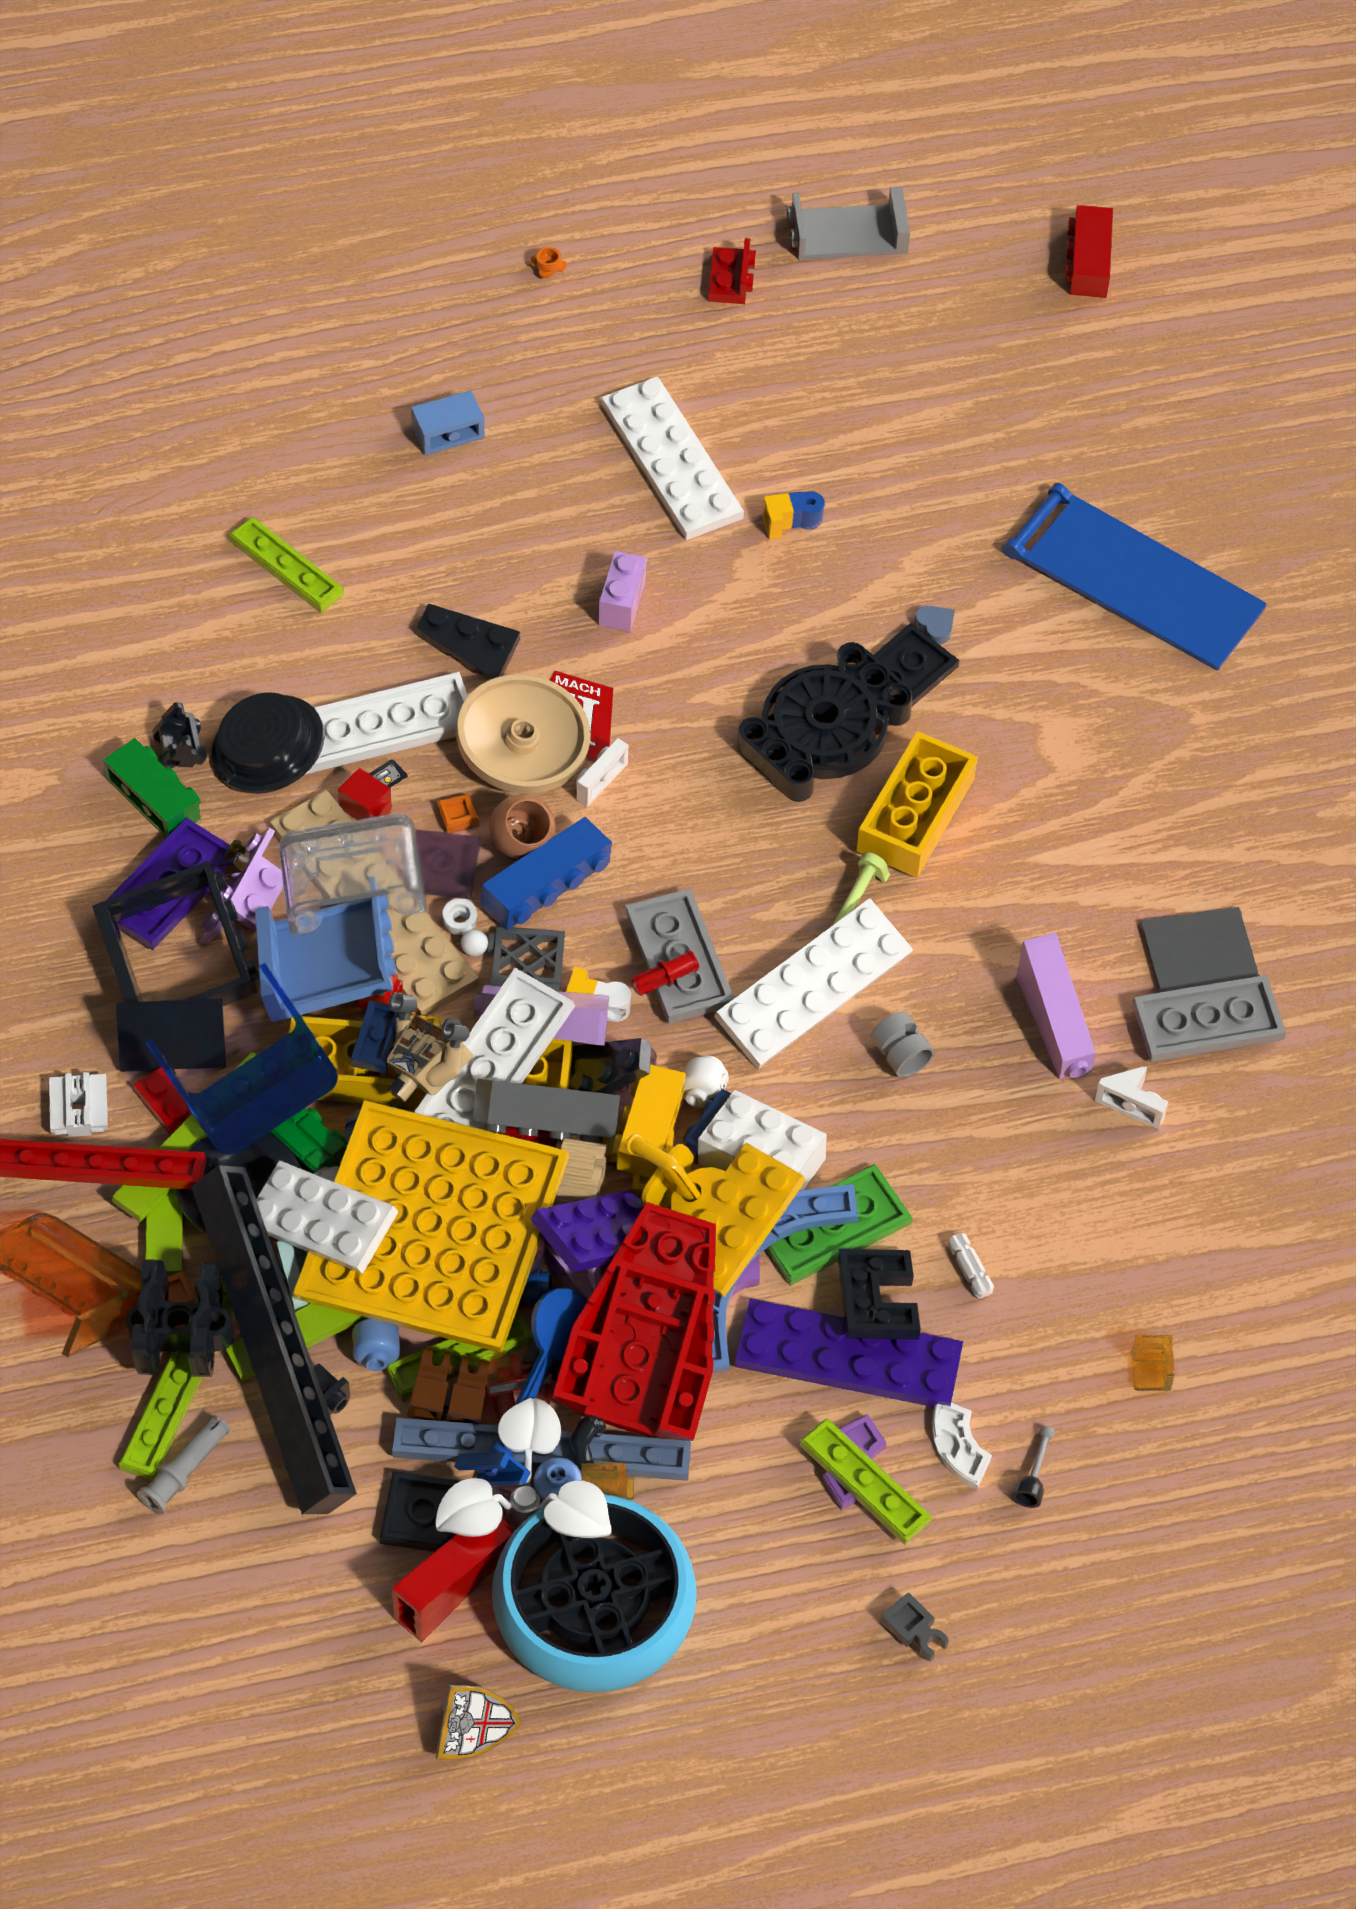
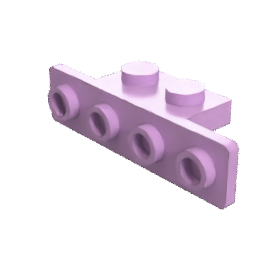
(249, 890)

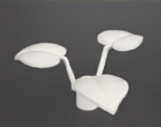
(575, 1511)

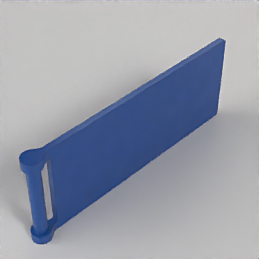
(1138, 578)

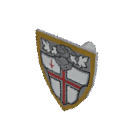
(473, 1722)

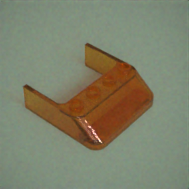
(72, 1274)

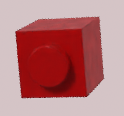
(364, 796)

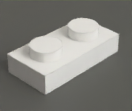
(607, 766)

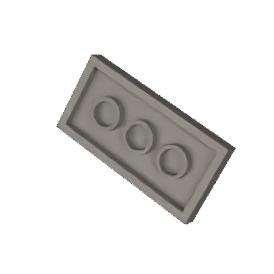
(668, 929)
(1208, 1018)

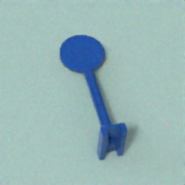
(551, 1327)

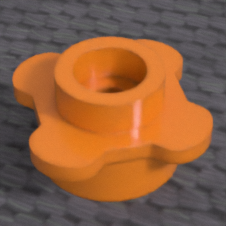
(548, 262)

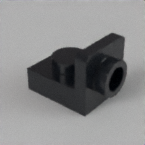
(334, 1391)

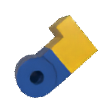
(792, 511)

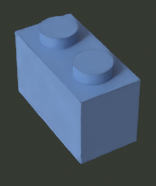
(447, 422)

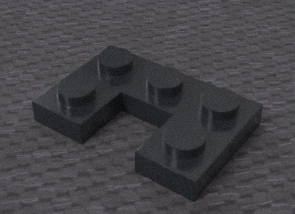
(864, 1313)

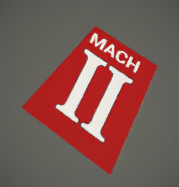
(597, 704)

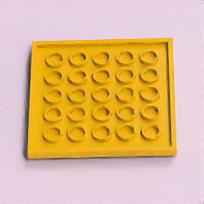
(460, 1229)

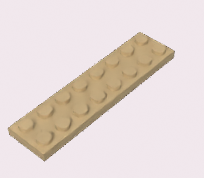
(422, 954)

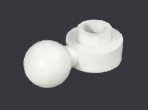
(473, 940)

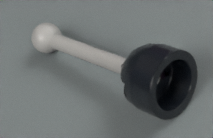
(1029, 1489)

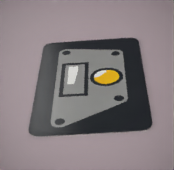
(389, 773)

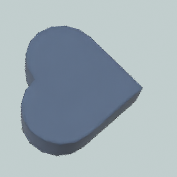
(935, 622)

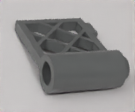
(530, 940)

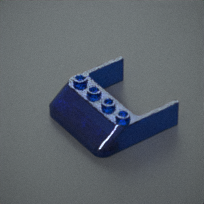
(261, 1090)

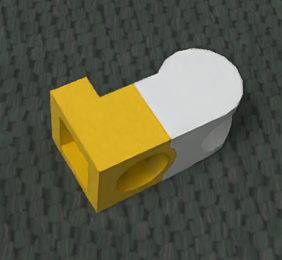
(618, 993)

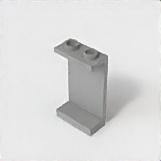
(850, 229)

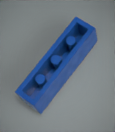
(546, 873)

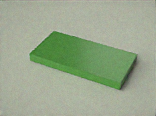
(817, 1248)

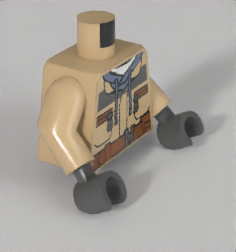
(423, 1052)

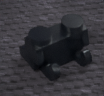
(179, 738)

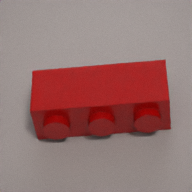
(1089, 251)

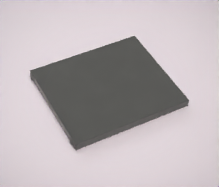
(1198, 949)

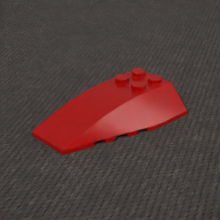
(647, 1331)

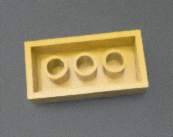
(917, 803)

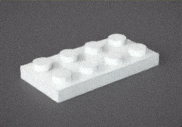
(323, 1216)

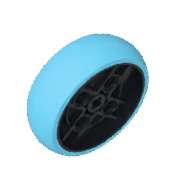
(615, 1659)

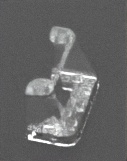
(349, 865)

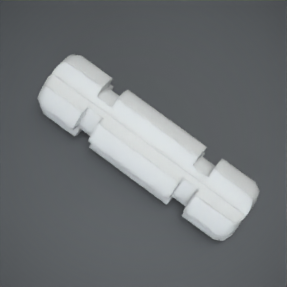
(970, 1265)

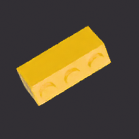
(651, 1116)

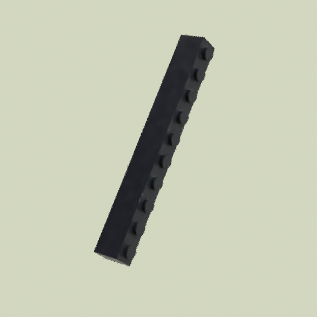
(273, 1341)

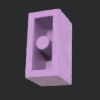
(622, 591)

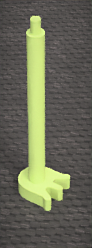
(869, 867)

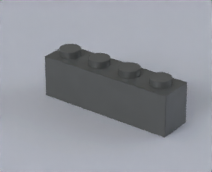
(545, 1108)

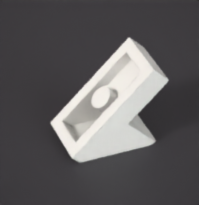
(1124, 1094)

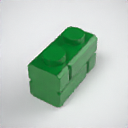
(311, 1141)

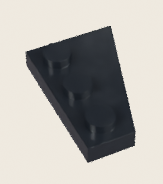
(475, 642)
(609, 1066)

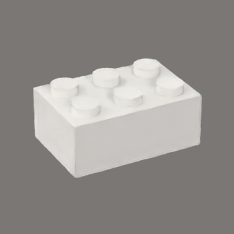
(764, 1128)

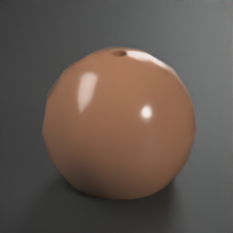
(528, 818)

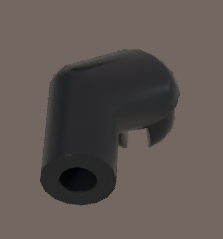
(582, 1436)

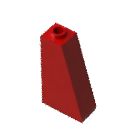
(446, 1579)

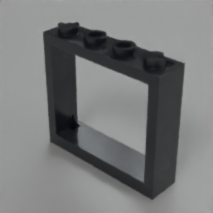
(159, 893)

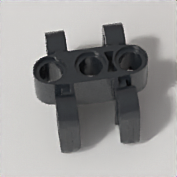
(161, 1316)

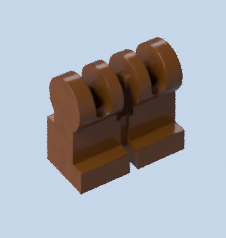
(433, 1393)

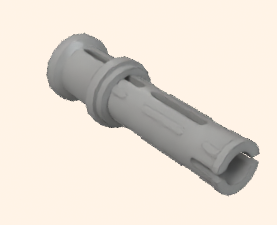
(173, 1476)

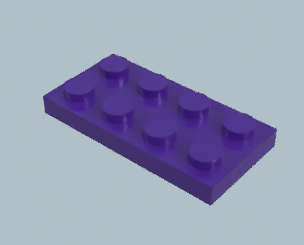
(179, 851)
(590, 1229)

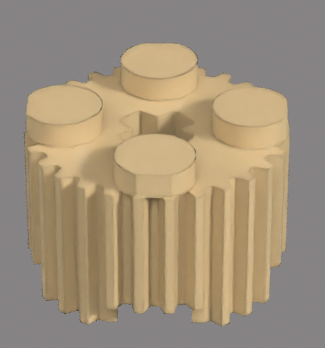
(583, 1171)

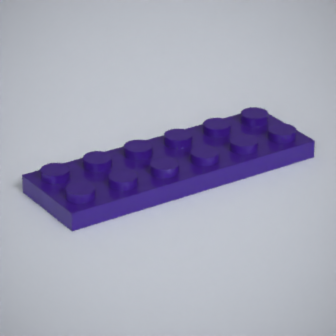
(816, 1350)

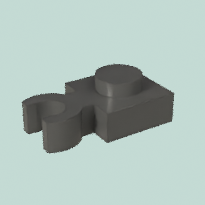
(912, 1623)

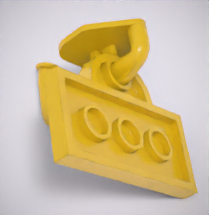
(740, 1201)

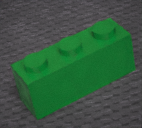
(151, 787)

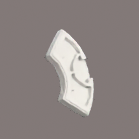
(957, 1446)

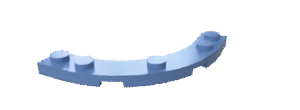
(807, 1210)

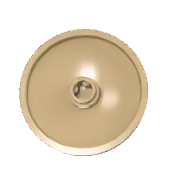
(523, 733)

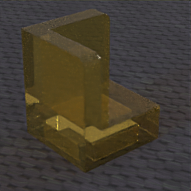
(1153, 1362)

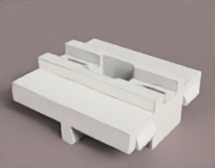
(67, 1090)

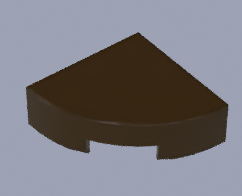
(235, 858)

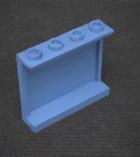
(332, 964)

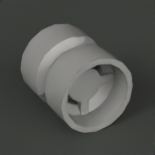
(905, 1047)

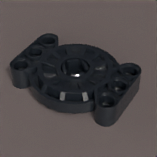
(825, 749)

